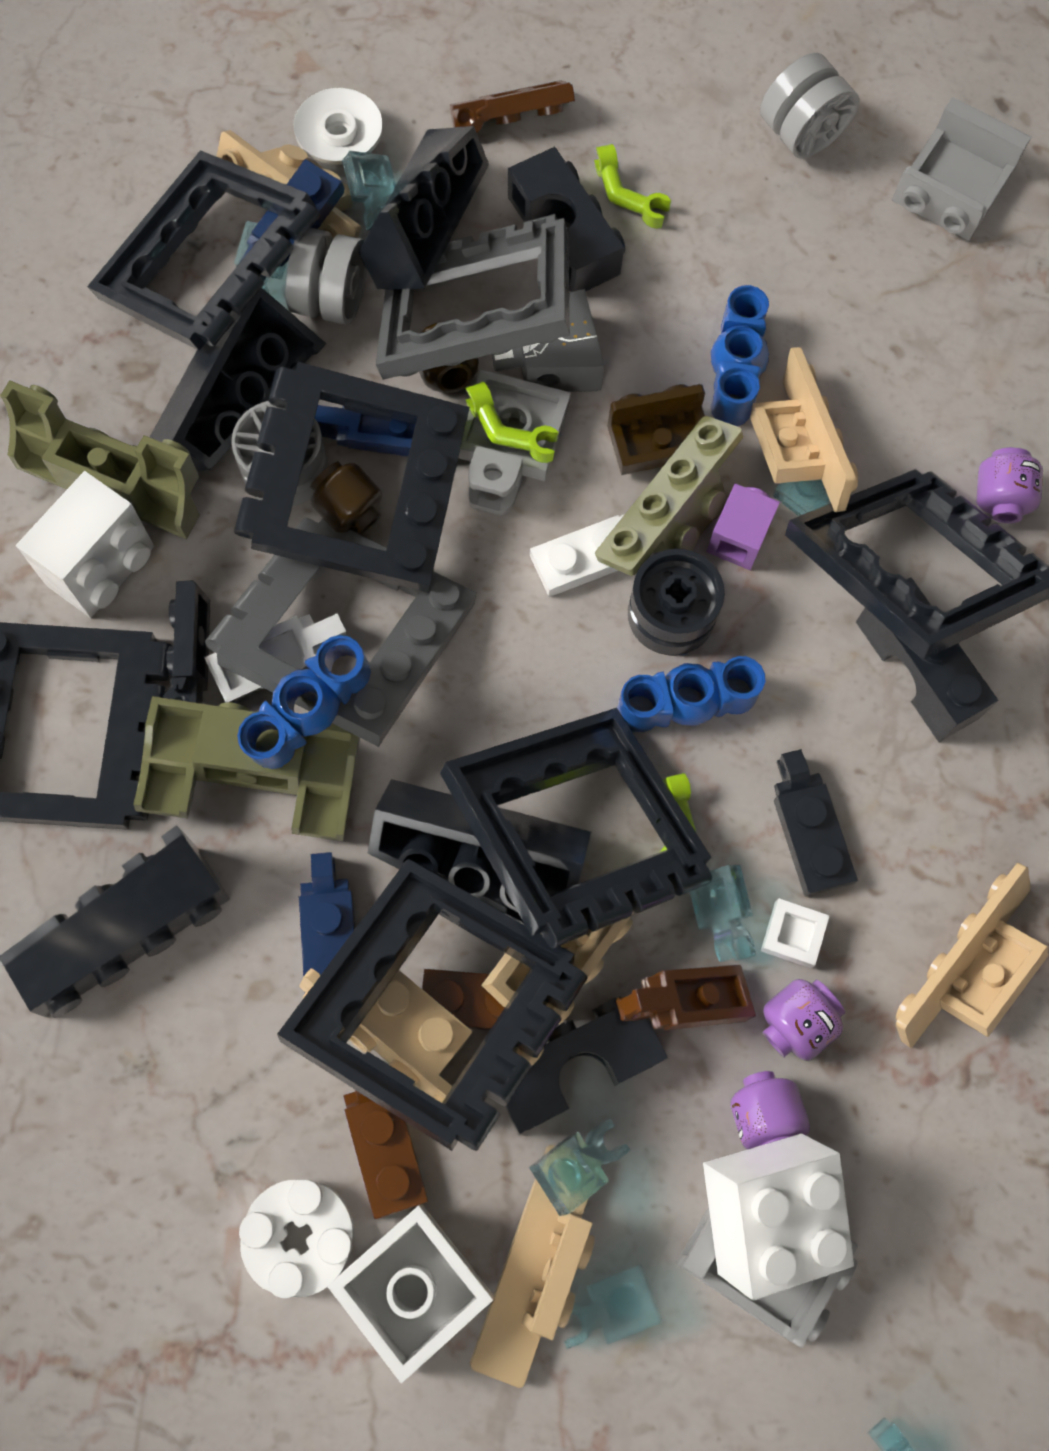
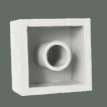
(87, 544)
(778, 1215)
(411, 1292)

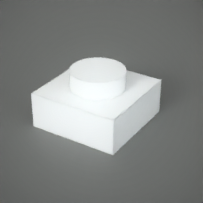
(795, 933)

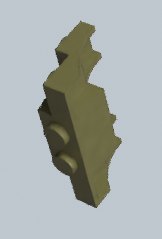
(150, 476)
(201, 743)

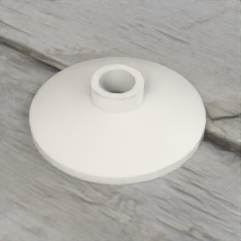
(337, 122)

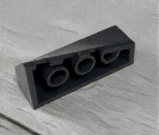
(424, 209)
(233, 378)
(434, 833)
(115, 926)

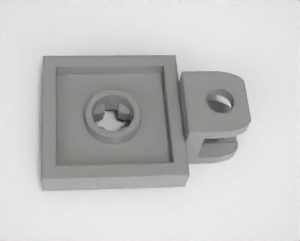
(500, 467)

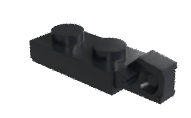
(186, 658)
(811, 827)

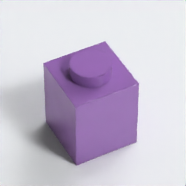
(742, 526)

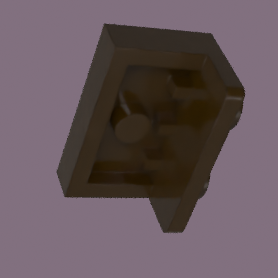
(653, 426)

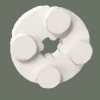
(264, 1229)

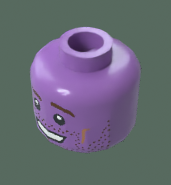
(1009, 484)
(803, 1019)
(768, 1110)

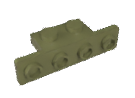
(676, 502)

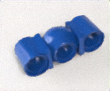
(745, 338)
(316, 679)
(710, 683)

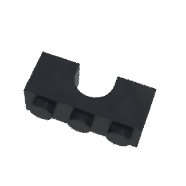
(552, 186)
(947, 684)
(619, 1045)

